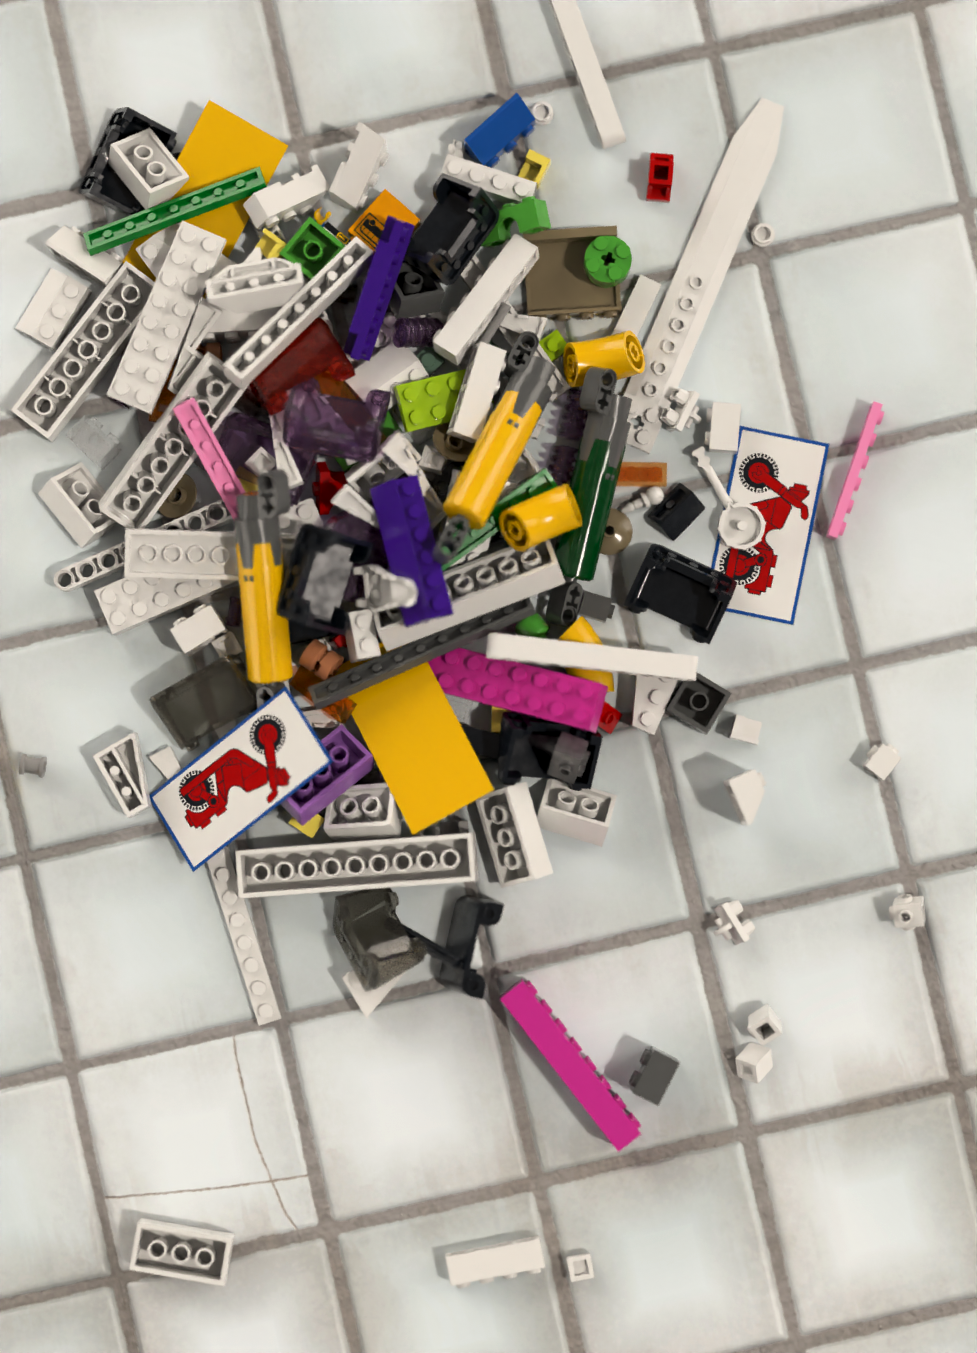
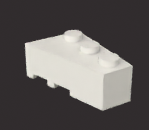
(287, 199)
(650, 702)
(126, 774)
(367, 1000)

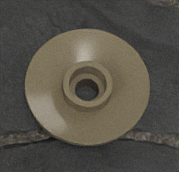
(450, 446)
(175, 507)
(622, 533)

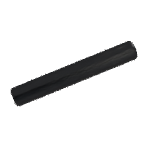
(436, 950)

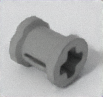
(32, 765)

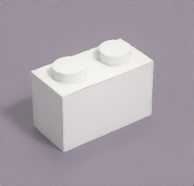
(724, 427)
(361, 636)

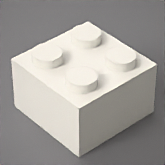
(198, 630)

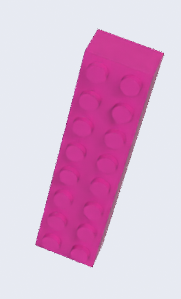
(521, 688)
(570, 1064)

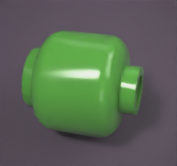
(532, 627)

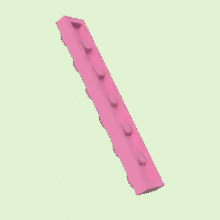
(210, 453)
(858, 462)

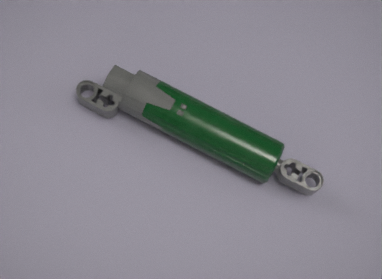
(593, 487)

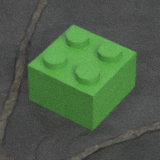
(311, 248)

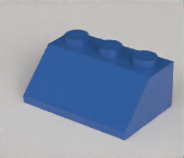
(500, 132)

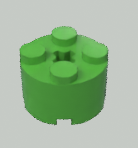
(601, 249)

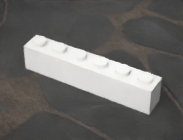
(484, 300)

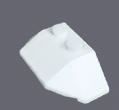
(255, 285)

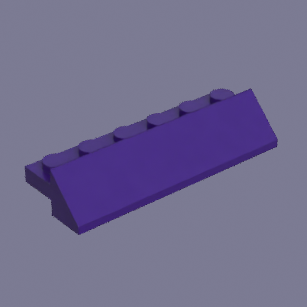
(378, 288)
(410, 546)

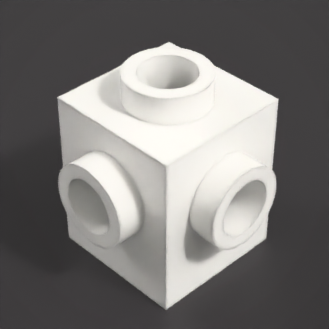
(908, 912)

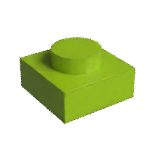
(553, 345)

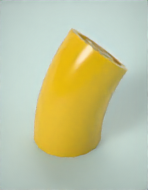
(616, 352)
(540, 518)
(583, 632)

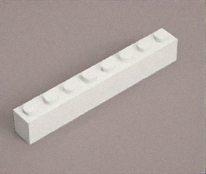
(298, 313)

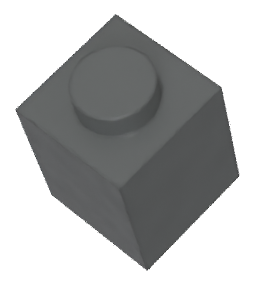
(596, 607)

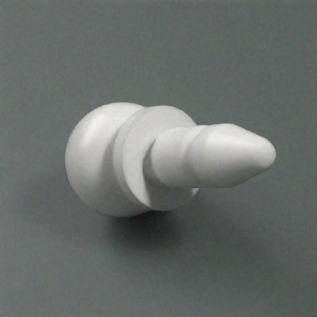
(652, 496)

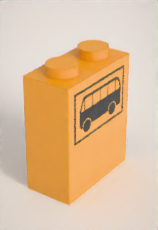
(372, 221)

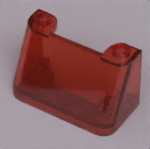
(304, 358)

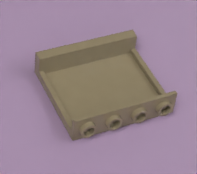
(558, 281)

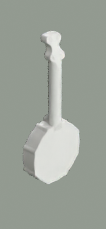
(740, 523)

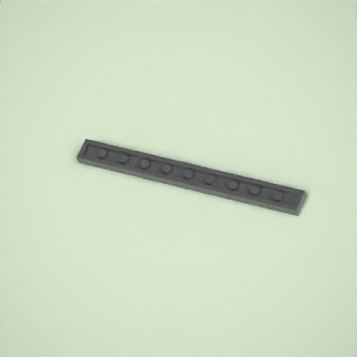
(417, 653)

